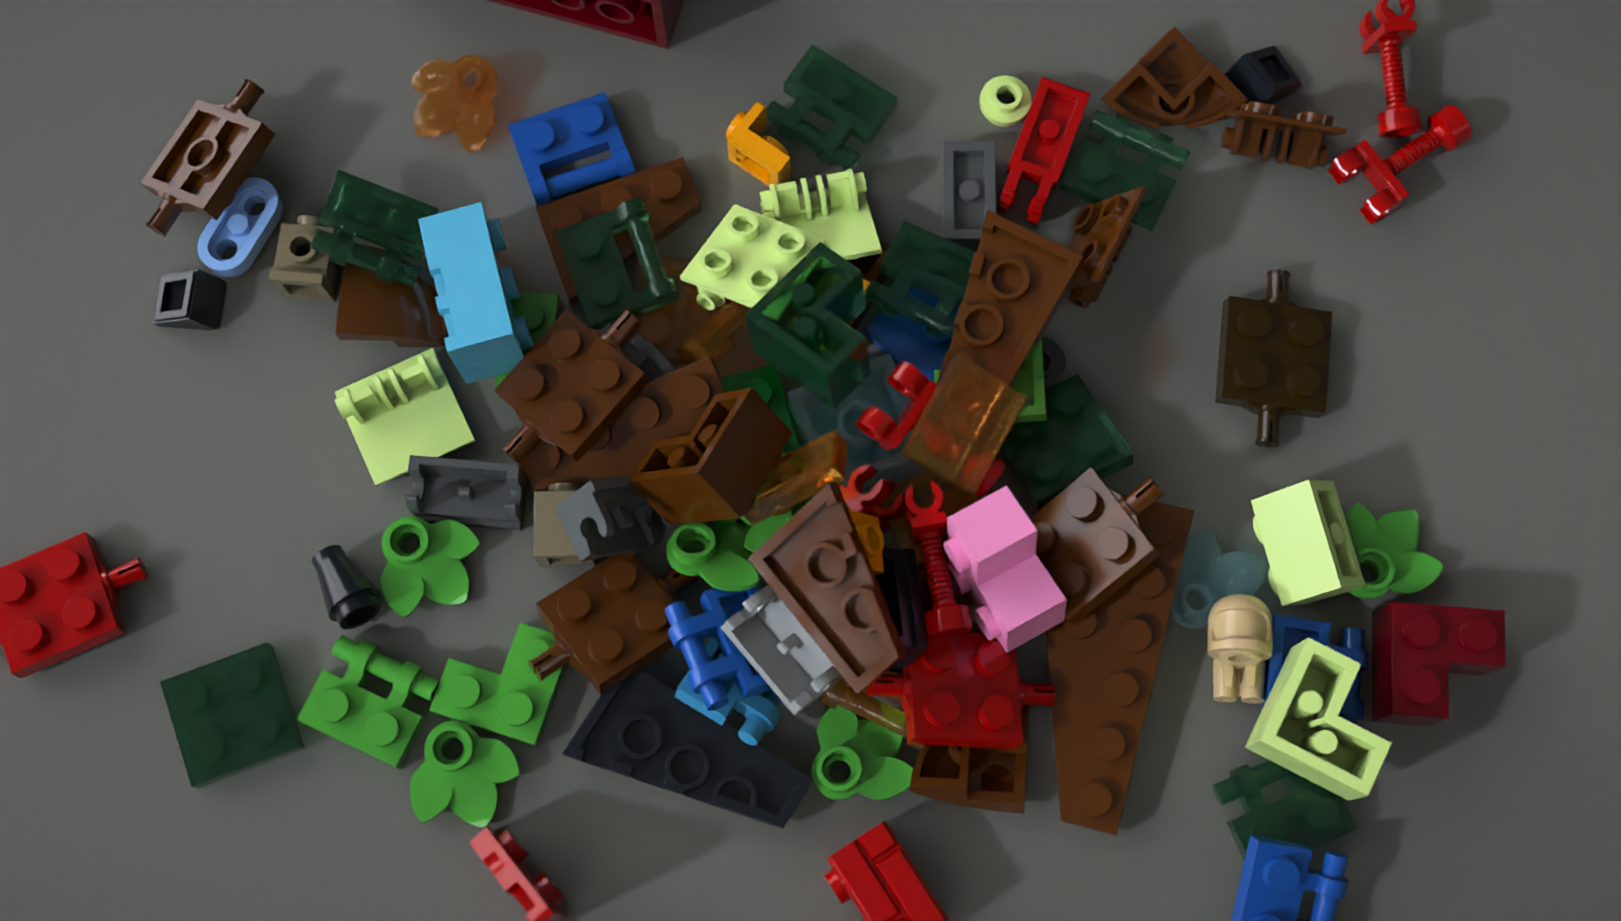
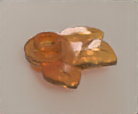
(451, 105)

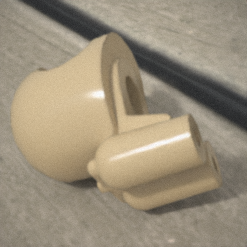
(1239, 643)

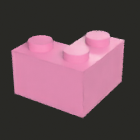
(997, 565)

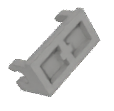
(781, 650)

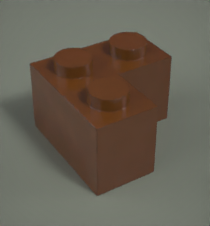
(717, 465)

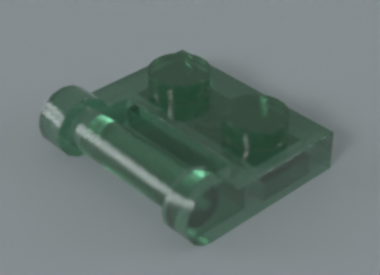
(600, 271)

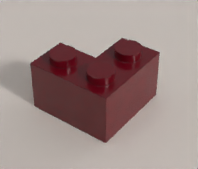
(1417, 651)

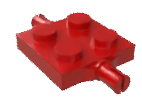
(60, 603)
(964, 694)

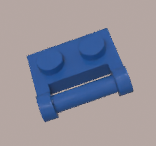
(567, 137)

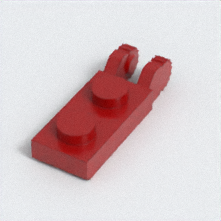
(1044, 143)

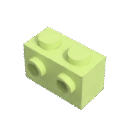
(1306, 543)

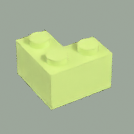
(1303, 728)

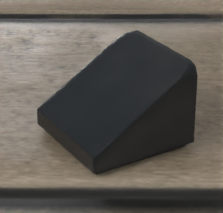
(1263, 76)
(190, 300)

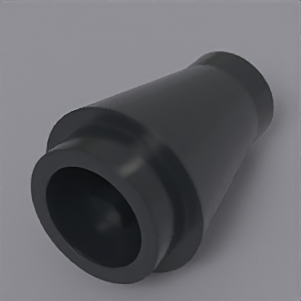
(345, 589)

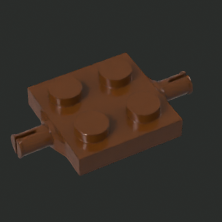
(207, 158)
(571, 385)
(1094, 540)
(609, 621)

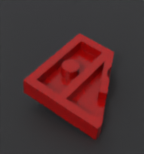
(504, 858)

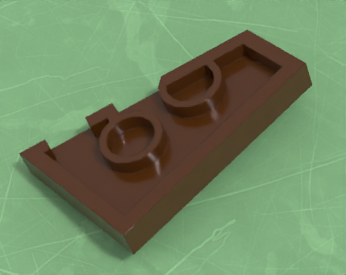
(667, 194)
(831, 589)

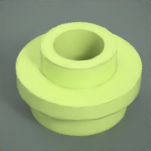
(1000, 113)

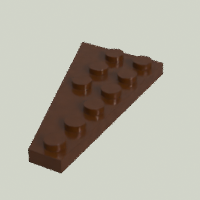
(1106, 678)

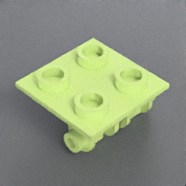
(832, 213)
(746, 258)
(403, 414)

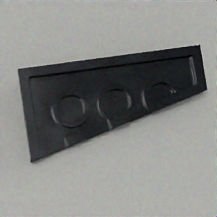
(667, 744)

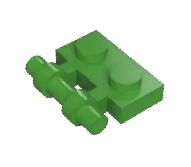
(361, 717)

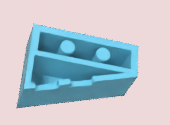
(475, 292)

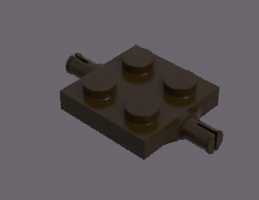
(1273, 357)

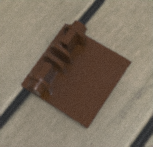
(1305, 128)
(1100, 237)

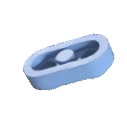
(240, 229)

